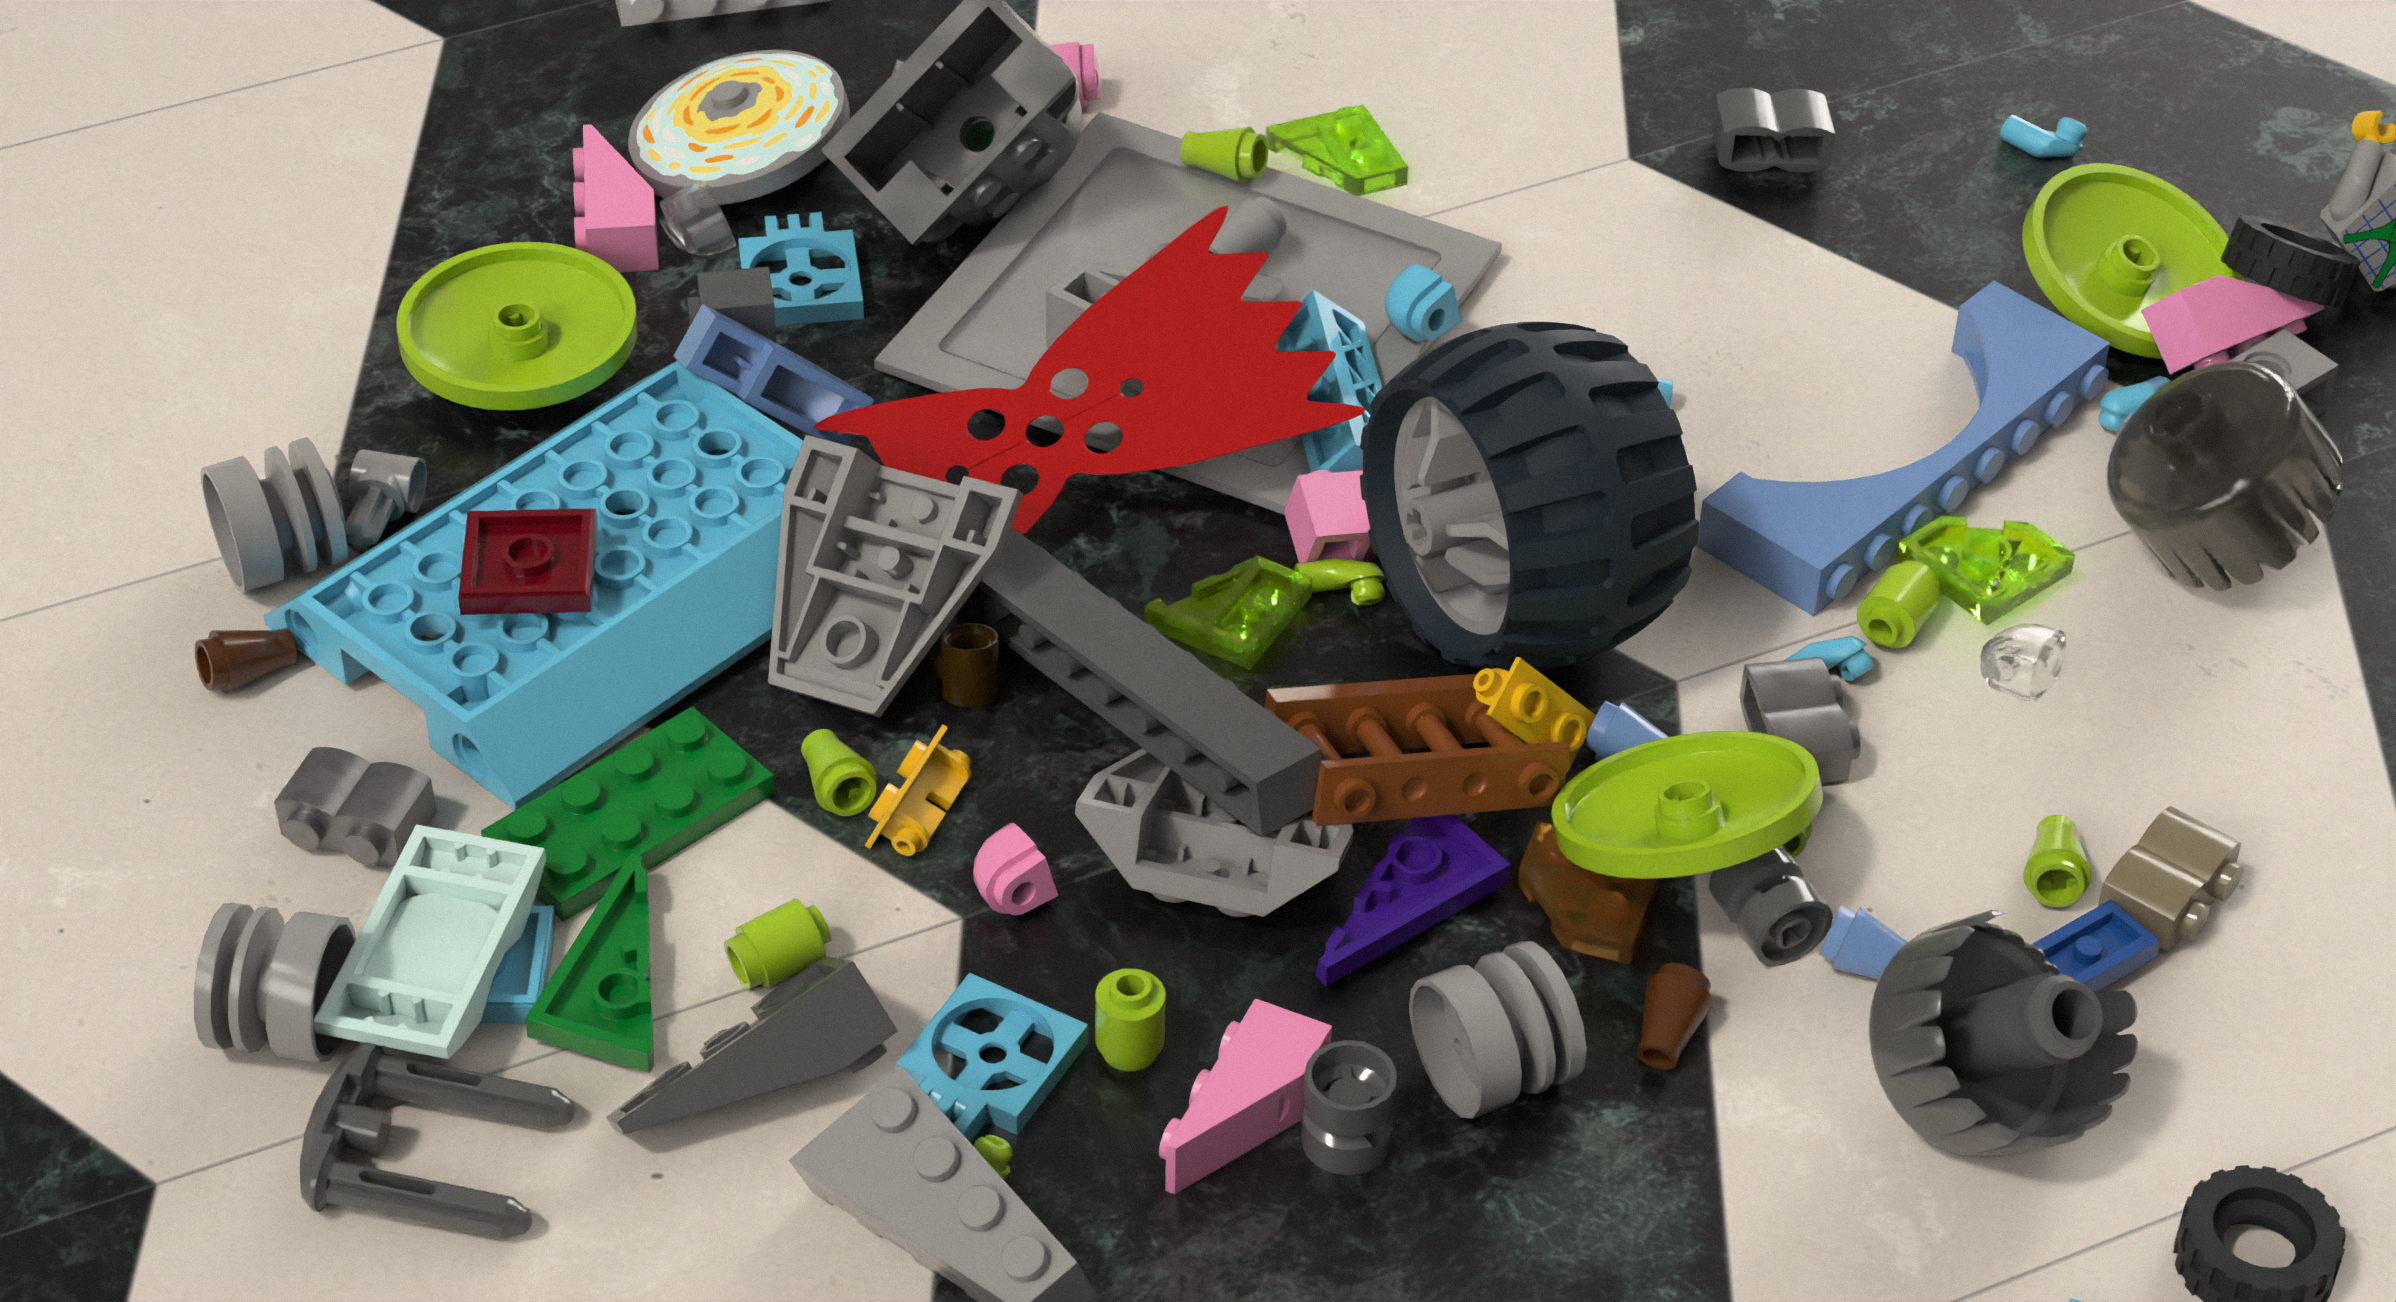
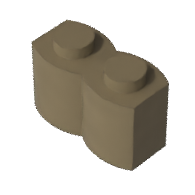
(2174, 876)

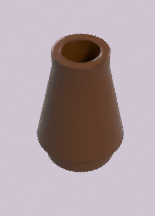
(241, 656)
(1672, 1012)

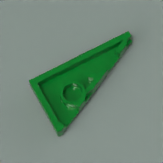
(603, 985)

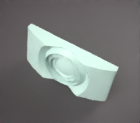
(433, 943)

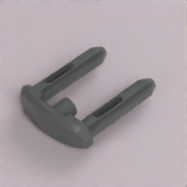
(344, 1120)

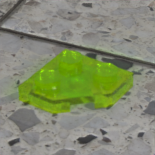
(1986, 567)

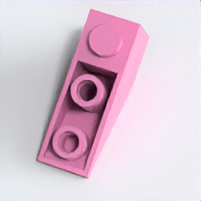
(616, 207)
(2221, 316)
(1329, 517)
(1246, 1095)

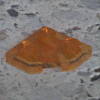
(1586, 908)

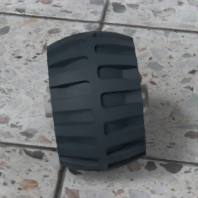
(1528, 495)

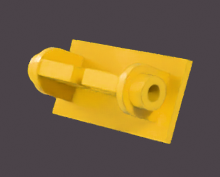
(1533, 706)
(904, 812)

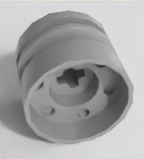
(288, 510)
(268, 980)
(1497, 1029)

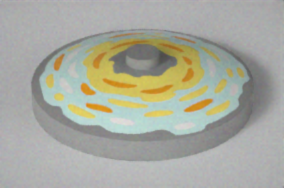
(739, 125)

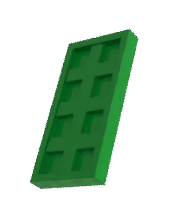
(636, 801)

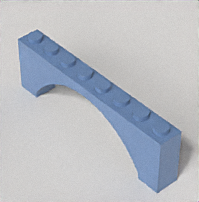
(1827, 535)

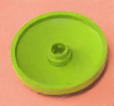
(2116, 243)
(517, 326)
(1687, 804)

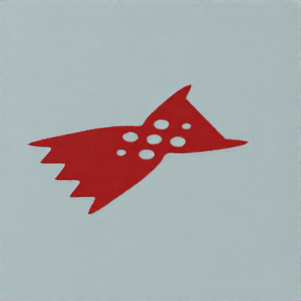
(1173, 326)

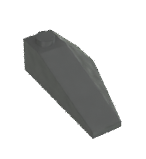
(802, 1032)

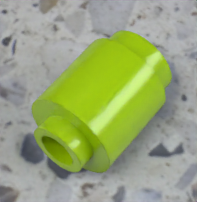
(1899, 604)
(777, 944)
(1130, 1018)

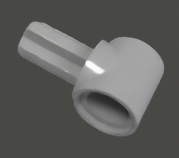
(382, 490)

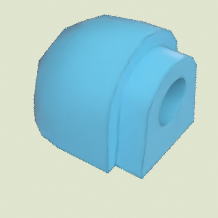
(1421, 304)

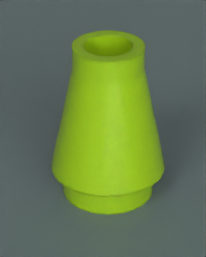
(1227, 152)
(839, 775)
(2057, 865)

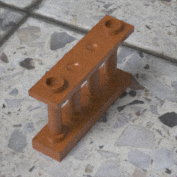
(1416, 714)

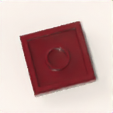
(528, 561)

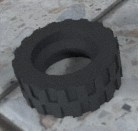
(2290, 260)
(2268, 1201)

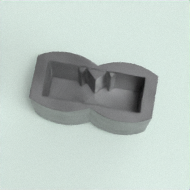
(1805, 706)
(354, 806)

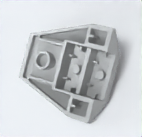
(873, 571)
(1191, 849)

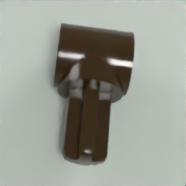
(967, 664)

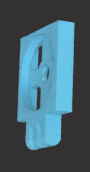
(797, 247)
(967, 1096)

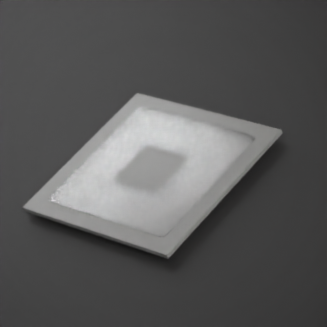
(1117, 208)

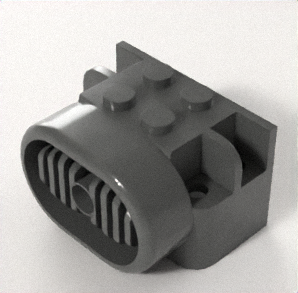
(922, 129)

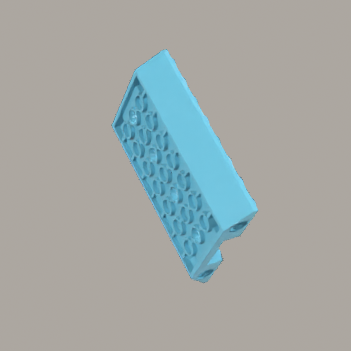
(673, 598)

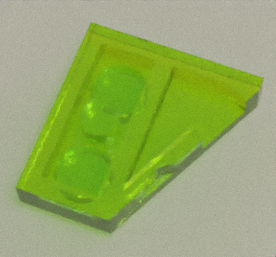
(1343, 148)
(1235, 611)

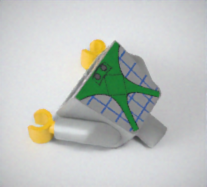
(2364, 203)

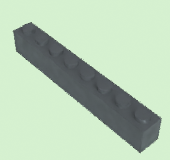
(1148, 687)

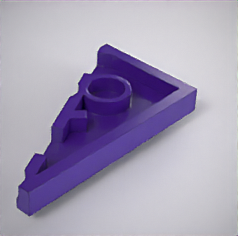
(1422, 881)

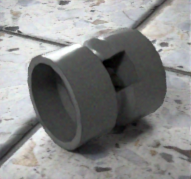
(1772, 906)
(1348, 1107)

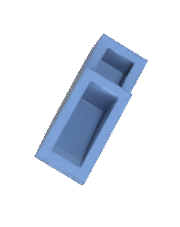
(766, 374)

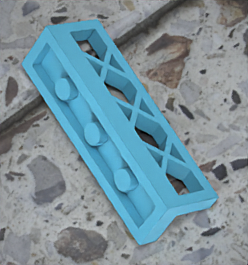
(1347, 380)

